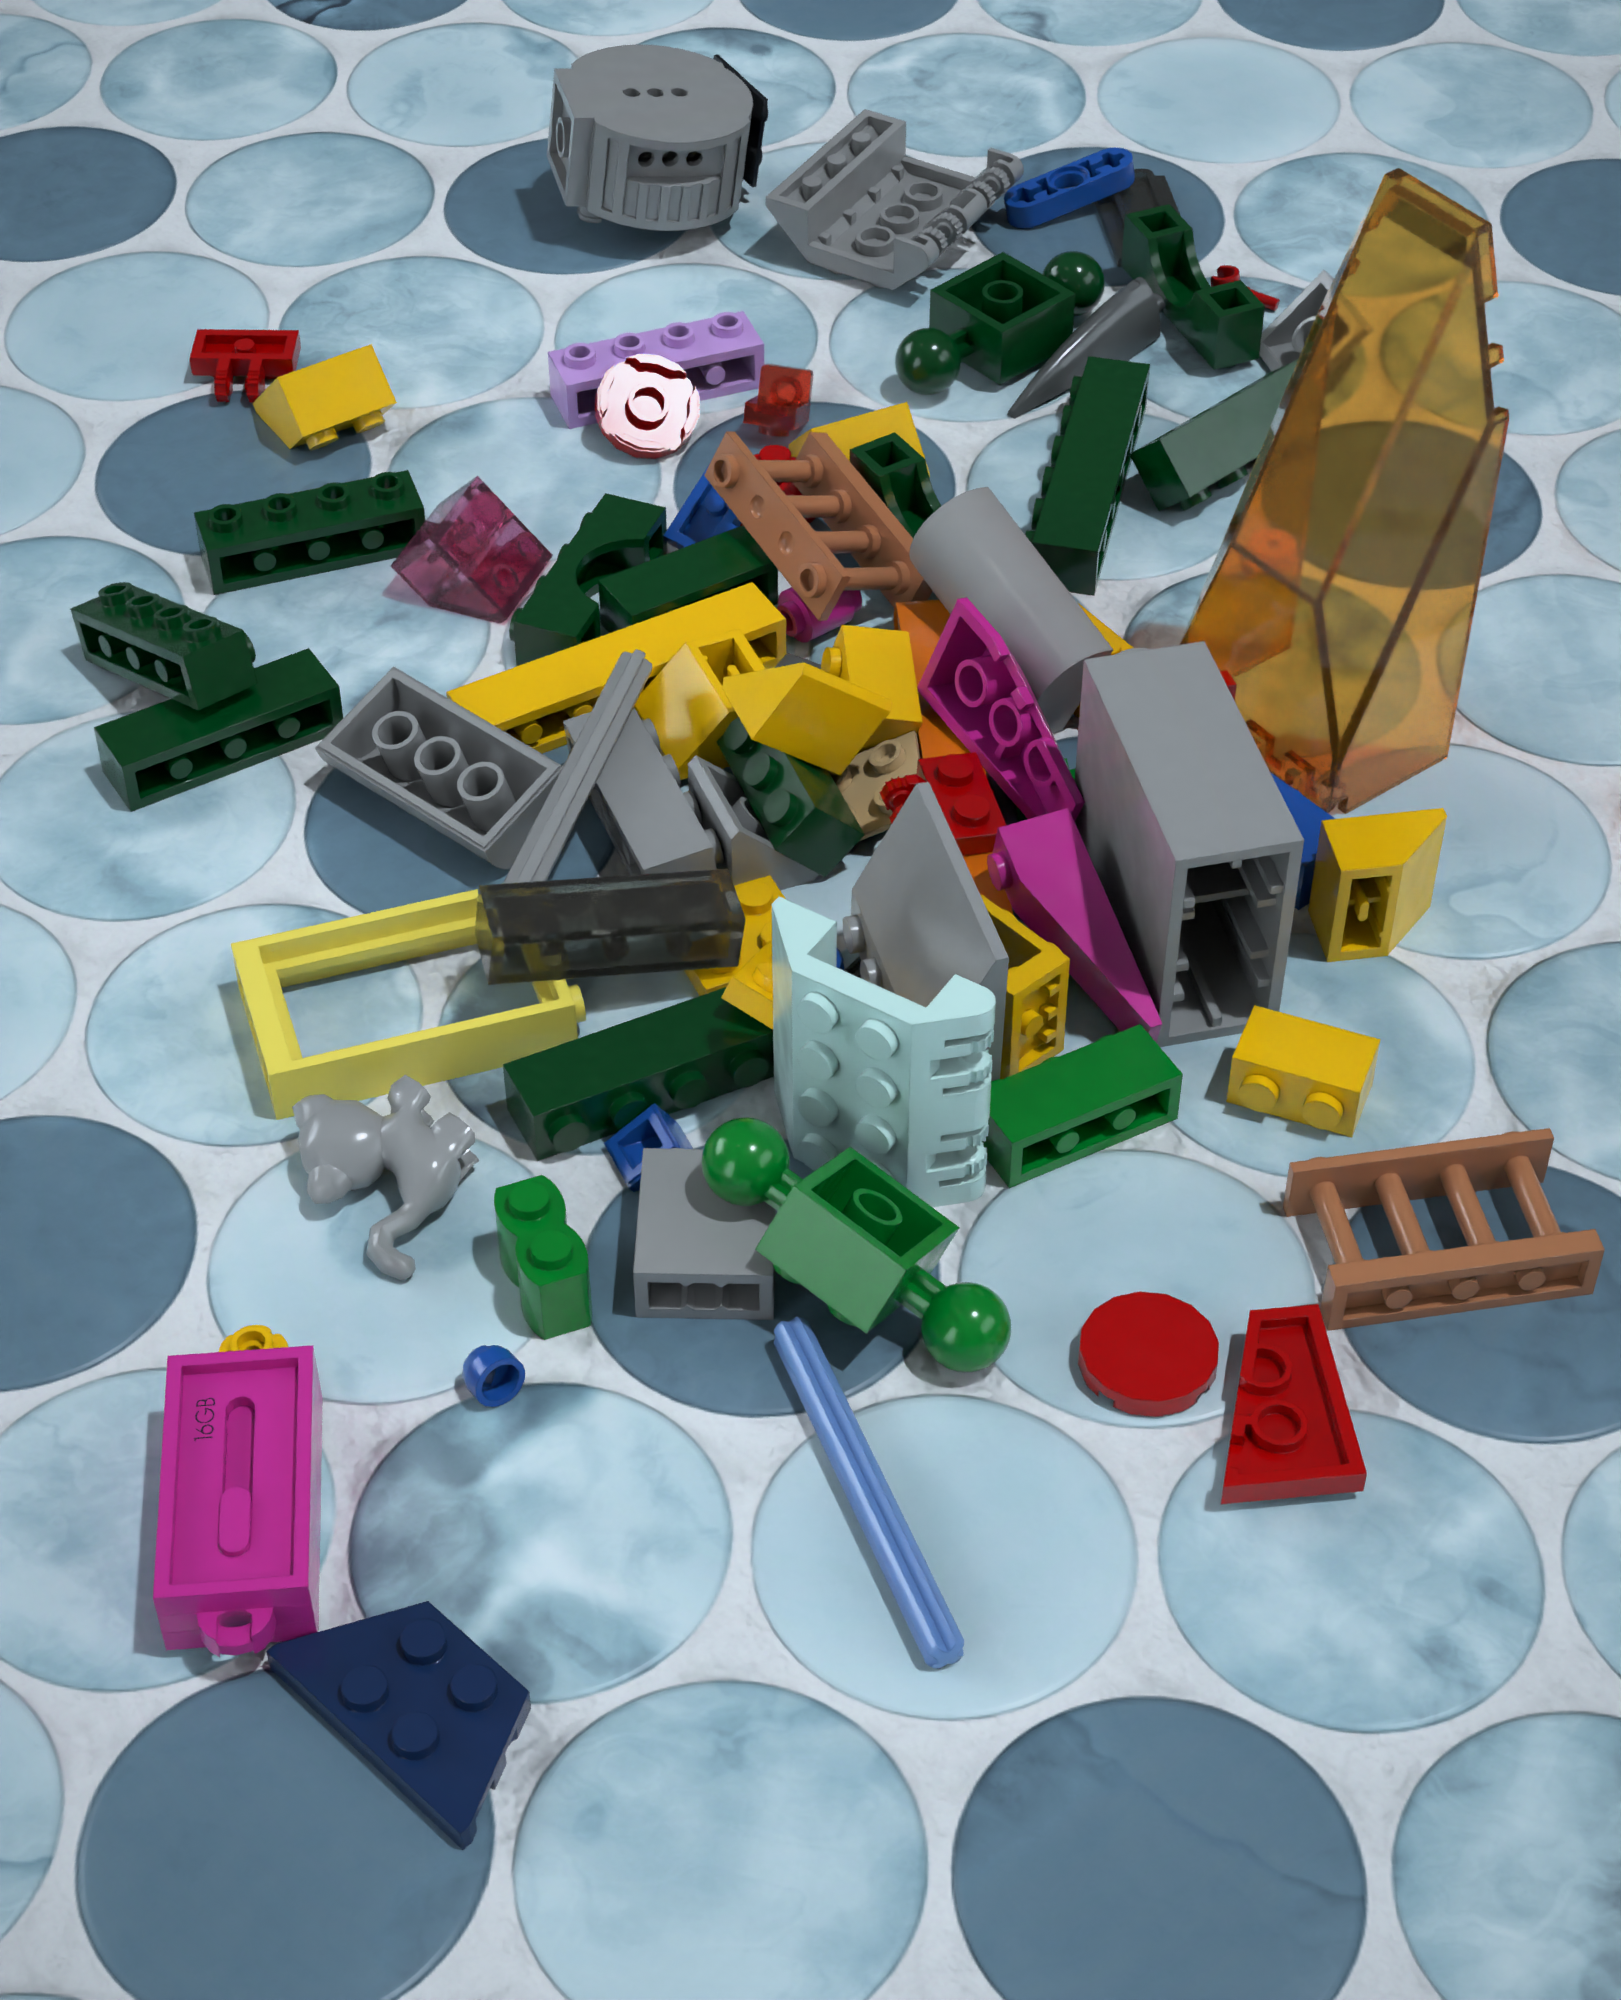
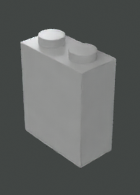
(695, 1248)

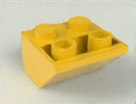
(689, 699)
(1373, 880)

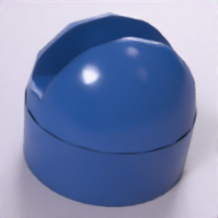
(493, 1375)

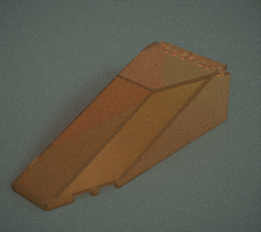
(1368, 512)

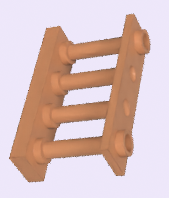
(829, 491)
(1451, 1279)

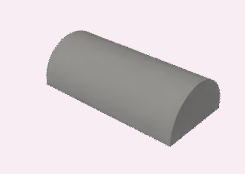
(982, 554)
(443, 766)

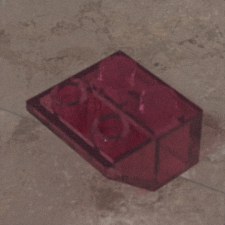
(472, 556)

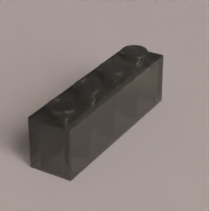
(608, 926)

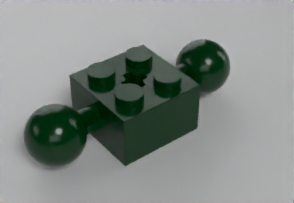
(998, 320)

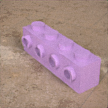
(717, 354)

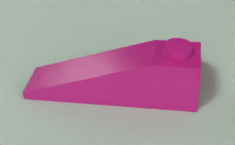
(993, 712)
(1064, 903)

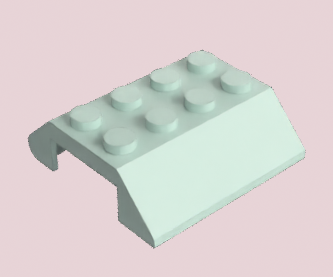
(878, 1068)

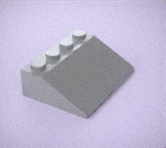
(923, 917)

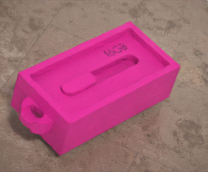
(239, 1500)

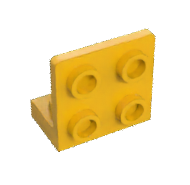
(1033, 994)

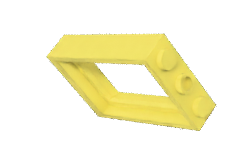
(371, 1068)

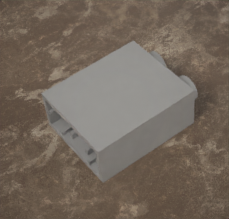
(1186, 837)

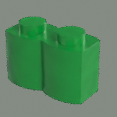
(543, 1257)

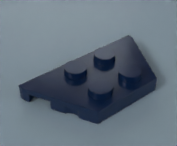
(414, 1705)

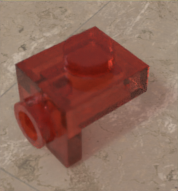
(781, 400)

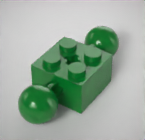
(857, 1242)

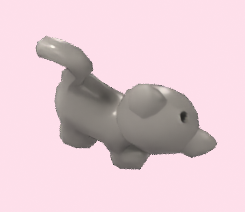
(351, 1145)

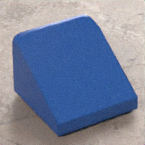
(648, 1130)

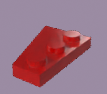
(1290, 1414)

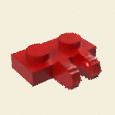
(244, 353)
(962, 795)

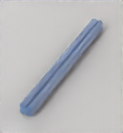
(869, 1494)

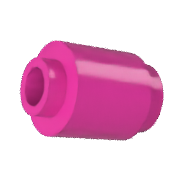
(802, 622)

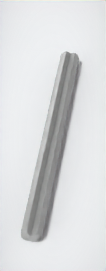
(581, 770)

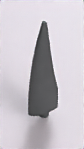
(1113, 331)

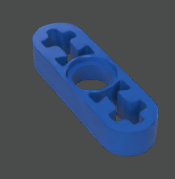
(1090, 180)

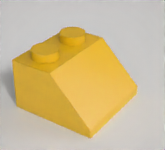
(327, 399)

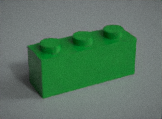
(1080, 1104)

